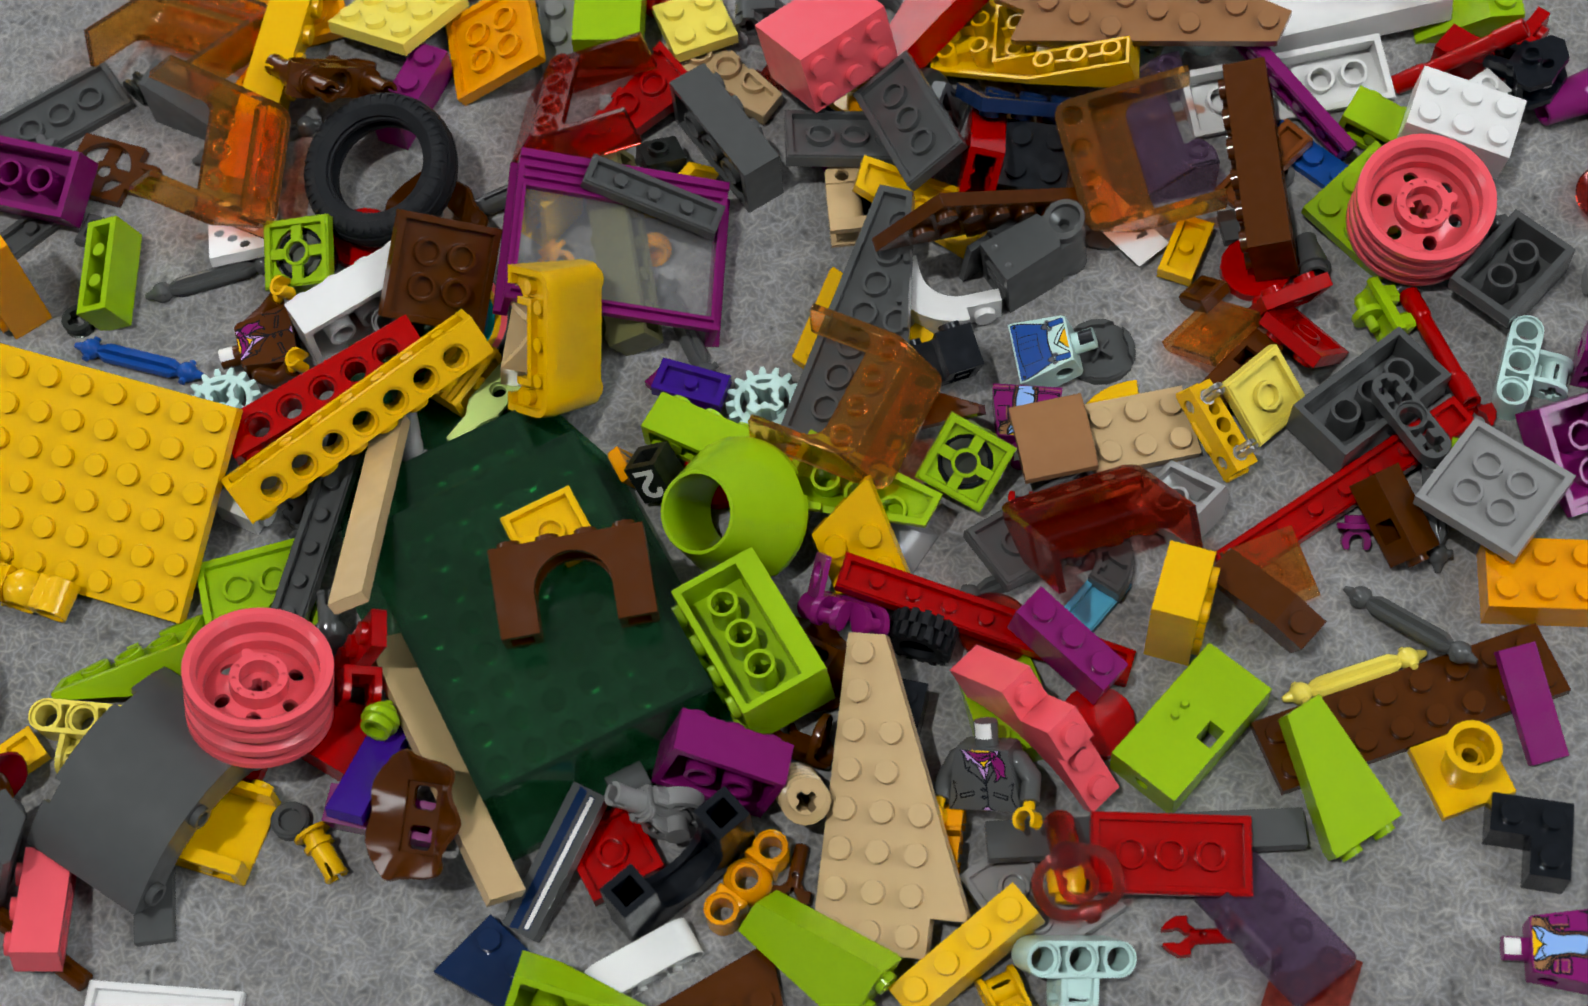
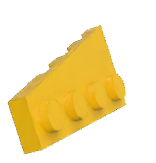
(876, 172)

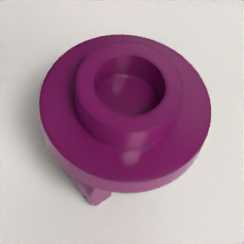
(1355, 525)

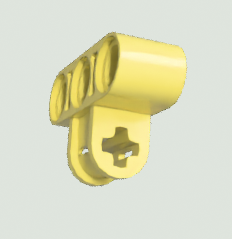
(68, 724)

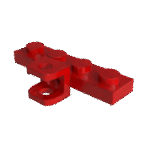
(356, 656)

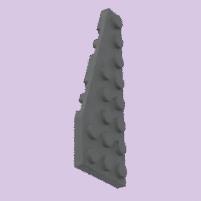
(873, 290)

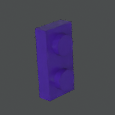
(697, 384)

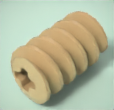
(816, 798)

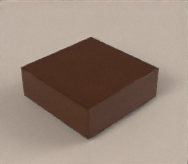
(1204, 293)

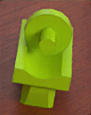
(1378, 310)

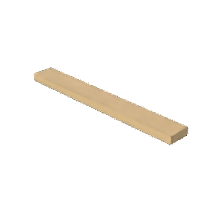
(368, 520)
(431, 739)

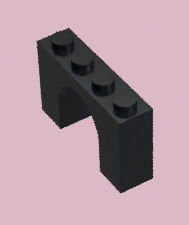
(721, 838)

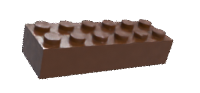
(1257, 170)

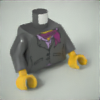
(990, 776)

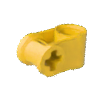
(1003, 989)

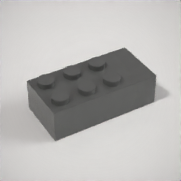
(727, 136)
(1338, 415)

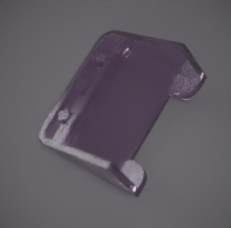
(1169, 165)

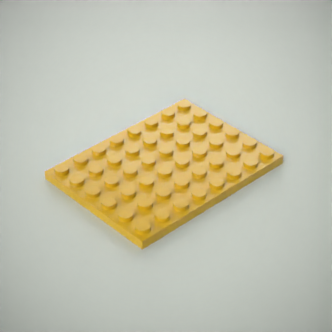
(109, 480)

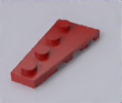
(648, 94)

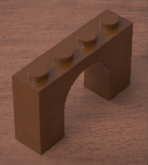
(521, 569)

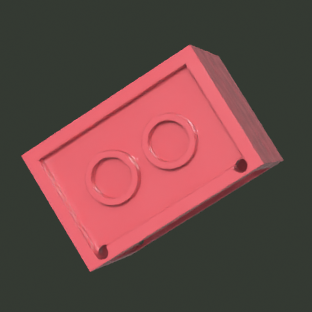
(826, 47)

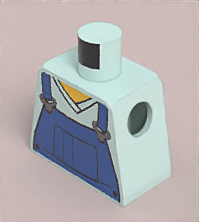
(1049, 350)

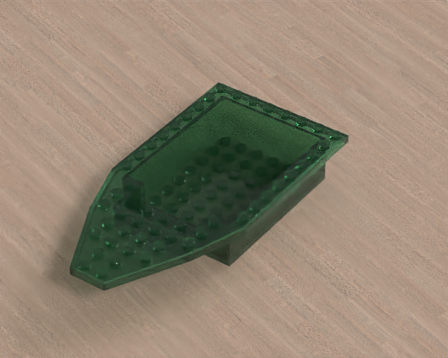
(543, 710)

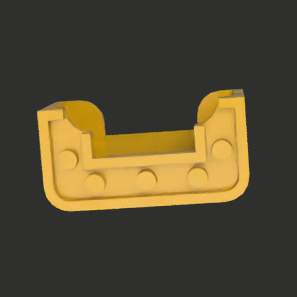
(561, 336)

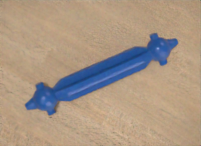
(139, 360)

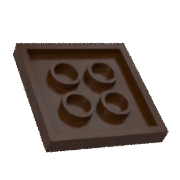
(438, 269)

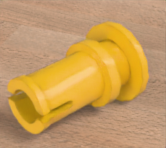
(322, 851)

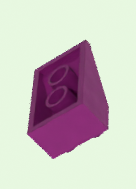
(1561, 435)

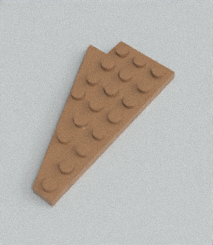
(1149, 22)

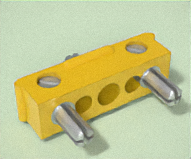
(1217, 429)

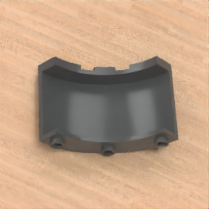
(133, 796)

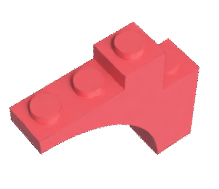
(1043, 721)

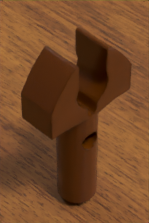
(796, 875)

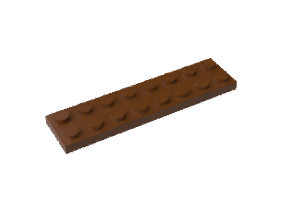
(1414, 705)

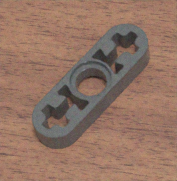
(1409, 402)

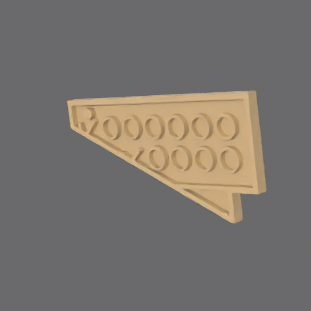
(884, 836)

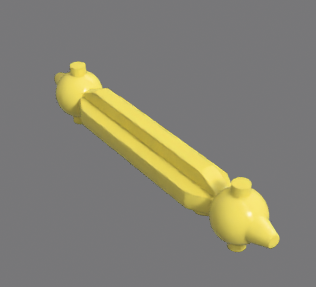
(1354, 675)

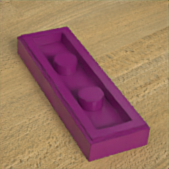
(1531, 703)

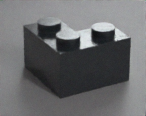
(952, 352)
(1540, 830)

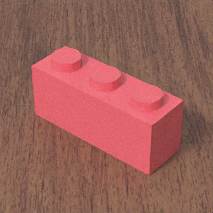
(40, 914)

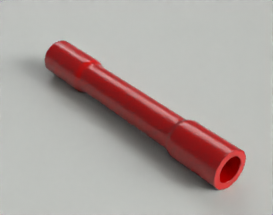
(1496, 40)
(1459, 383)

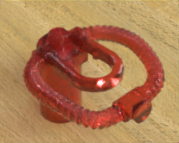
(1066, 854)

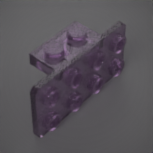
(1281, 935)

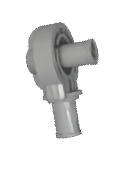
(658, 809)

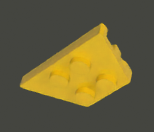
(860, 528)

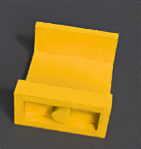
(233, 833)

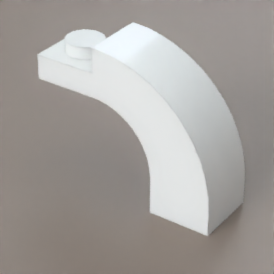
(935, 309)

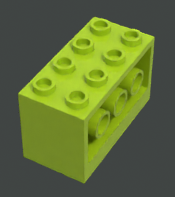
(751, 644)

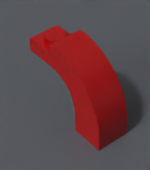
(1458, 37)

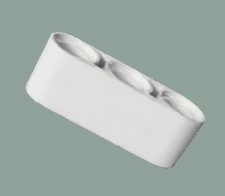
(648, 958)

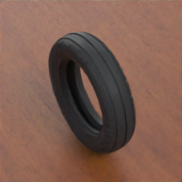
(345, 129)

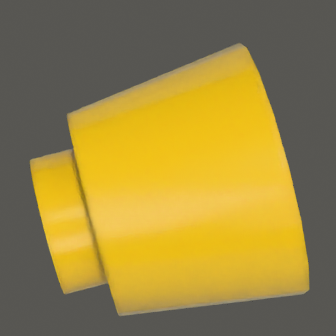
(1075, 885)

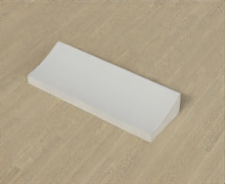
(1336, 20)
(1327, 71)

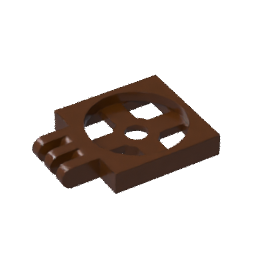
(138, 156)

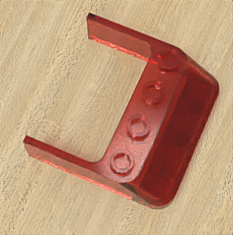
(570, 73)
(1095, 514)

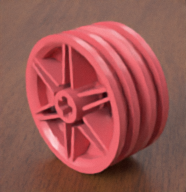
(1420, 209)
(259, 709)

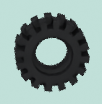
(922, 635)

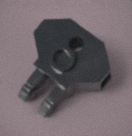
(1531, 68)

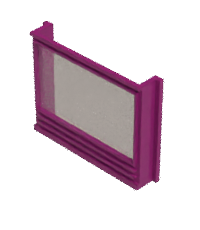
(647, 264)

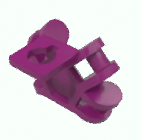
(838, 608)

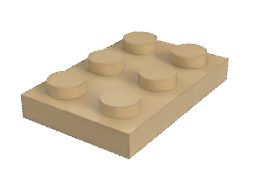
(1141, 430)

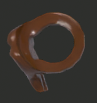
(814, 748)

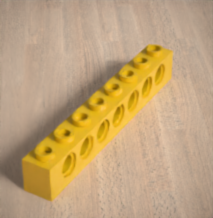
(338, 416)

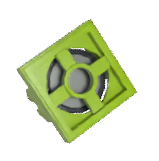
(305, 254)
(965, 461)

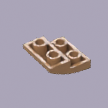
(1053, 438)

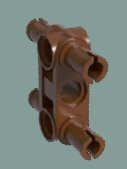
(328, 77)

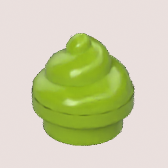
(380, 720)

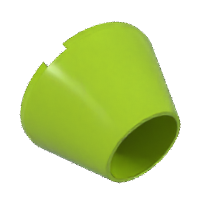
(762, 498)

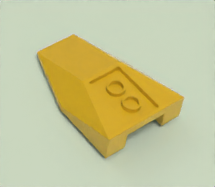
(986, 53)

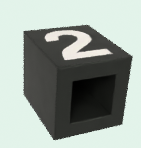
(653, 470)

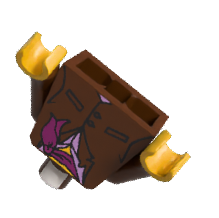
(268, 341)

